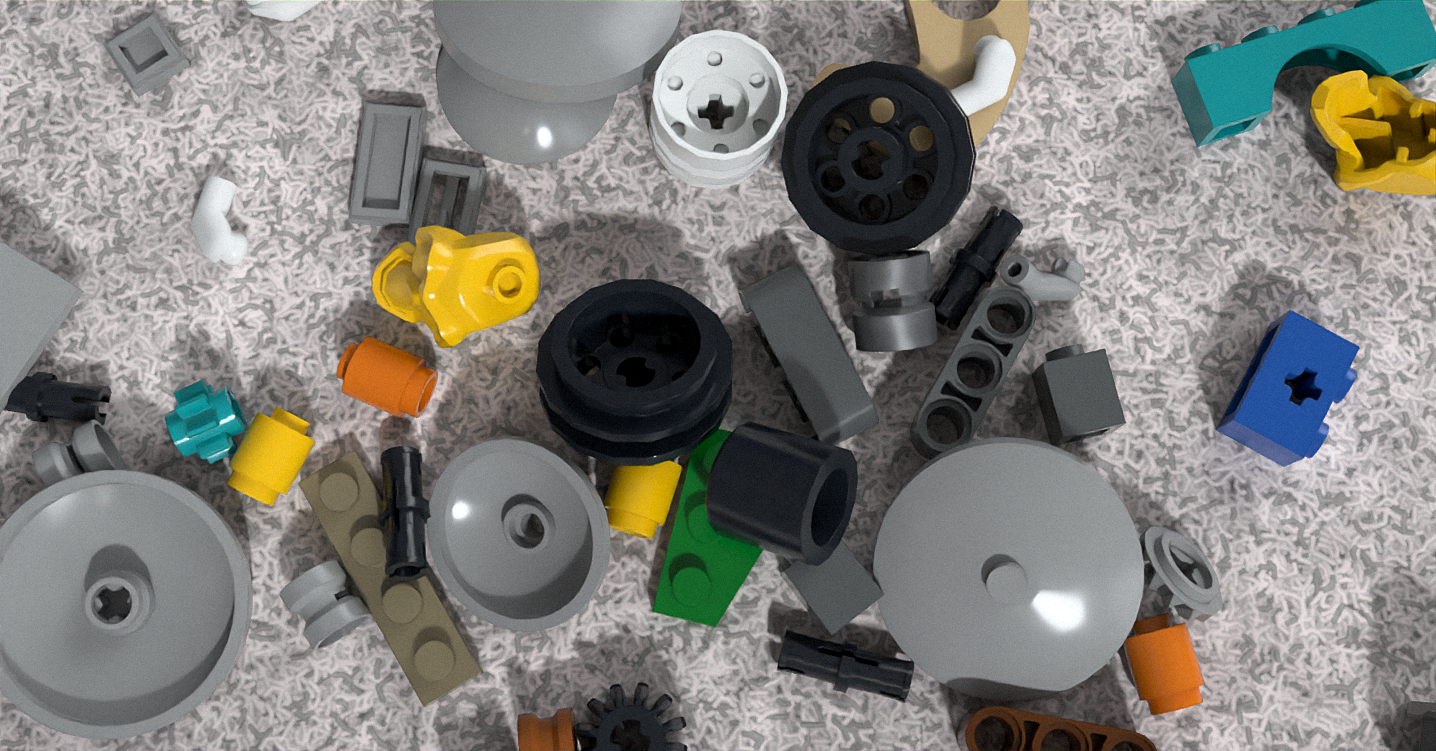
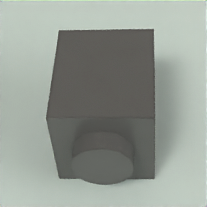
(1077, 395)
(834, 589)

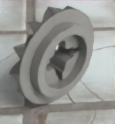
(1180, 574)

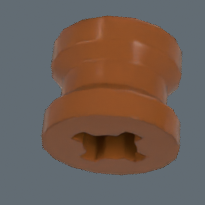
(548, 733)

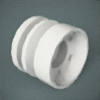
(725, 76)

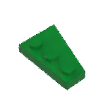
(701, 567)

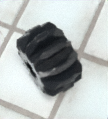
(650, 723)

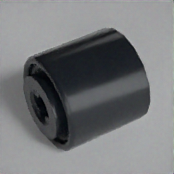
(782, 492)

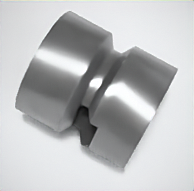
(898, 322)

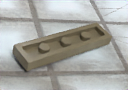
(406, 611)

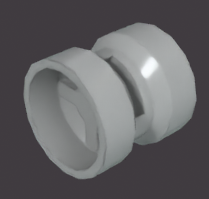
(87, 451)
(324, 604)

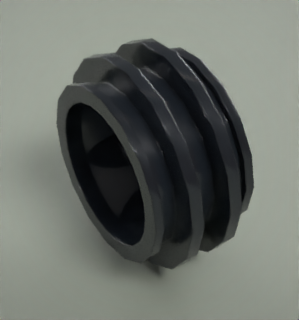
(916, 102)
(659, 374)

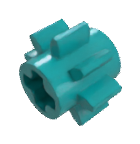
(205, 421)

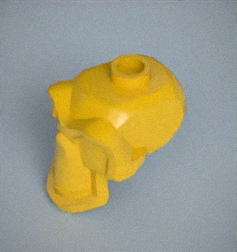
(1378, 133)
(458, 281)

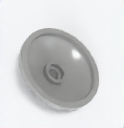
(514, 127)
(487, 539)

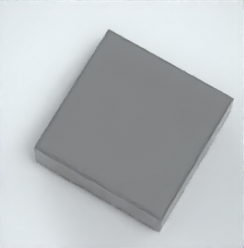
(146, 54)

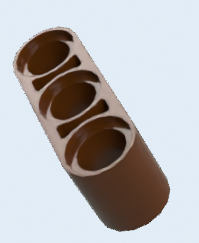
(1027, 729)

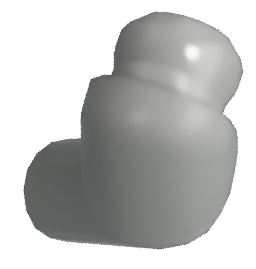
(1059, 285)

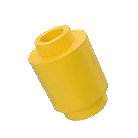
(270, 456)
(641, 497)

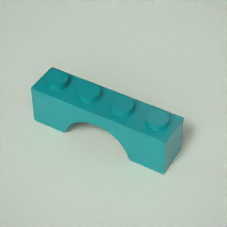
(1233, 86)

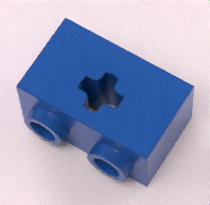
(1261, 408)

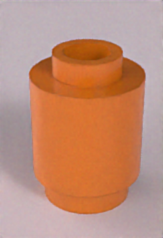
(386, 377)
(1164, 664)

